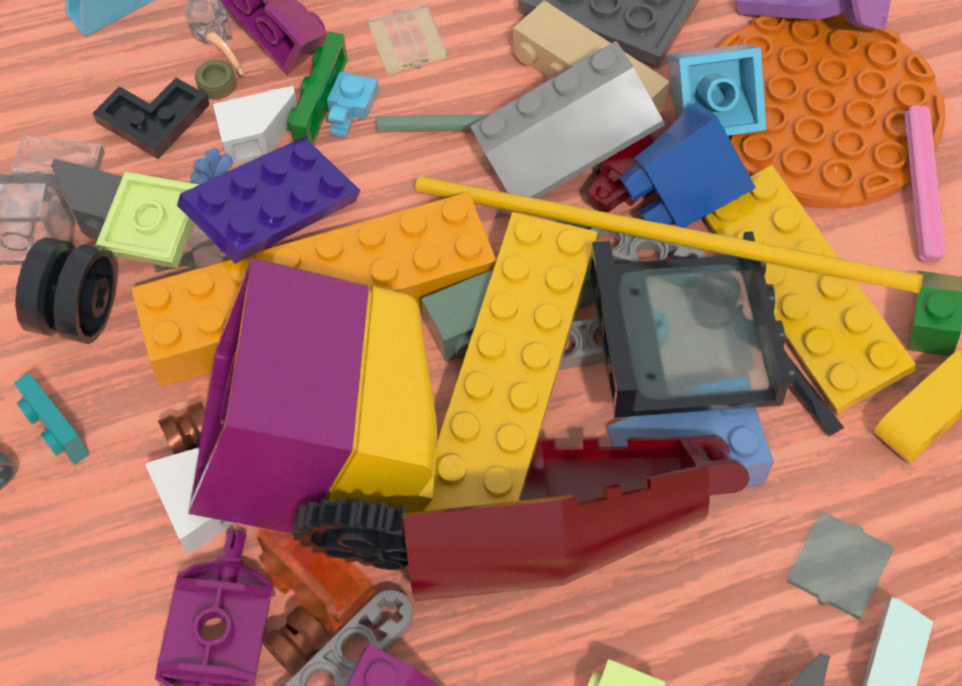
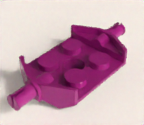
(211, 591)

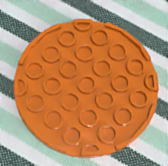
(836, 108)

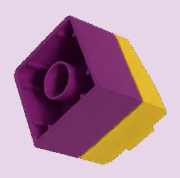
(315, 401)

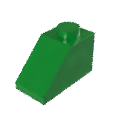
(936, 314)

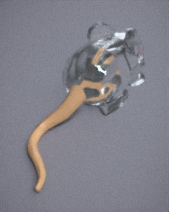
(210, 26)

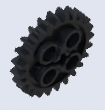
(354, 532)

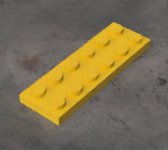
(823, 316)

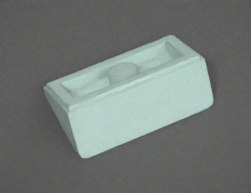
(898, 646)

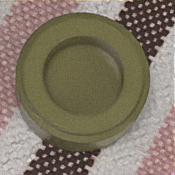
(215, 79)

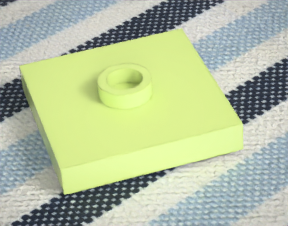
(146, 221)

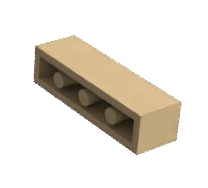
(557, 42)

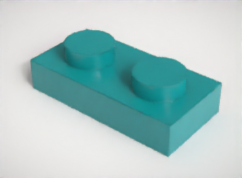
(59, 433)

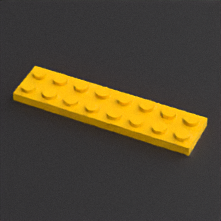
(511, 364)

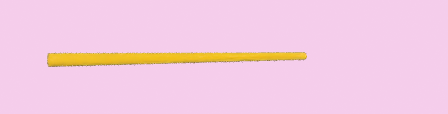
(678, 235)

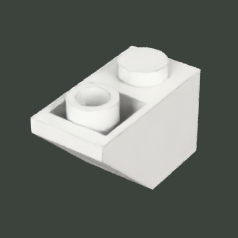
(254, 123)

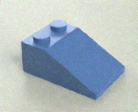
(737, 427)

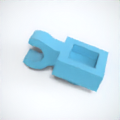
(350, 98)

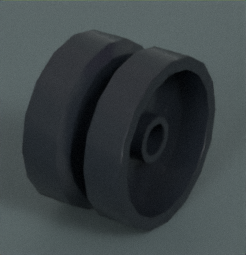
(66, 290)

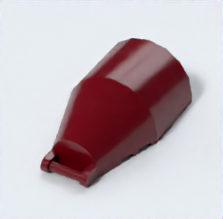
(573, 515)

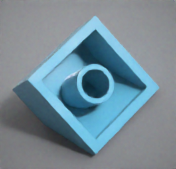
(724, 82)

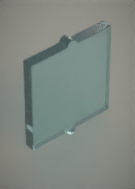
(840, 565)

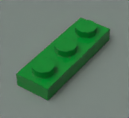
(312, 108)

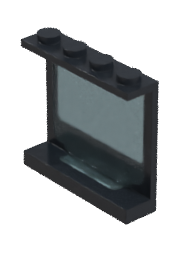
(689, 334)

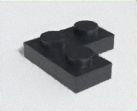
(152, 124)

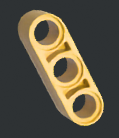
(925, 411)

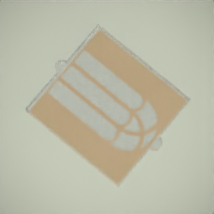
(407, 39)

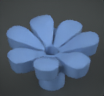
(210, 166)

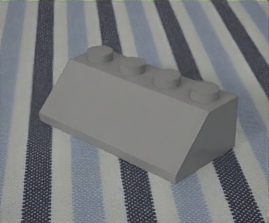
(568, 124)

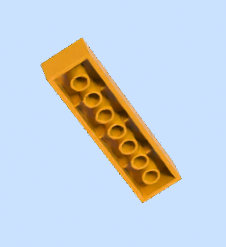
(400, 252)

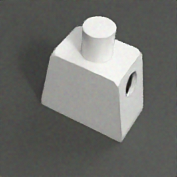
(174, 482)

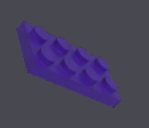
(268, 199)

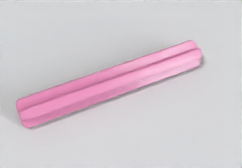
(924, 184)

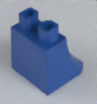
(689, 170)

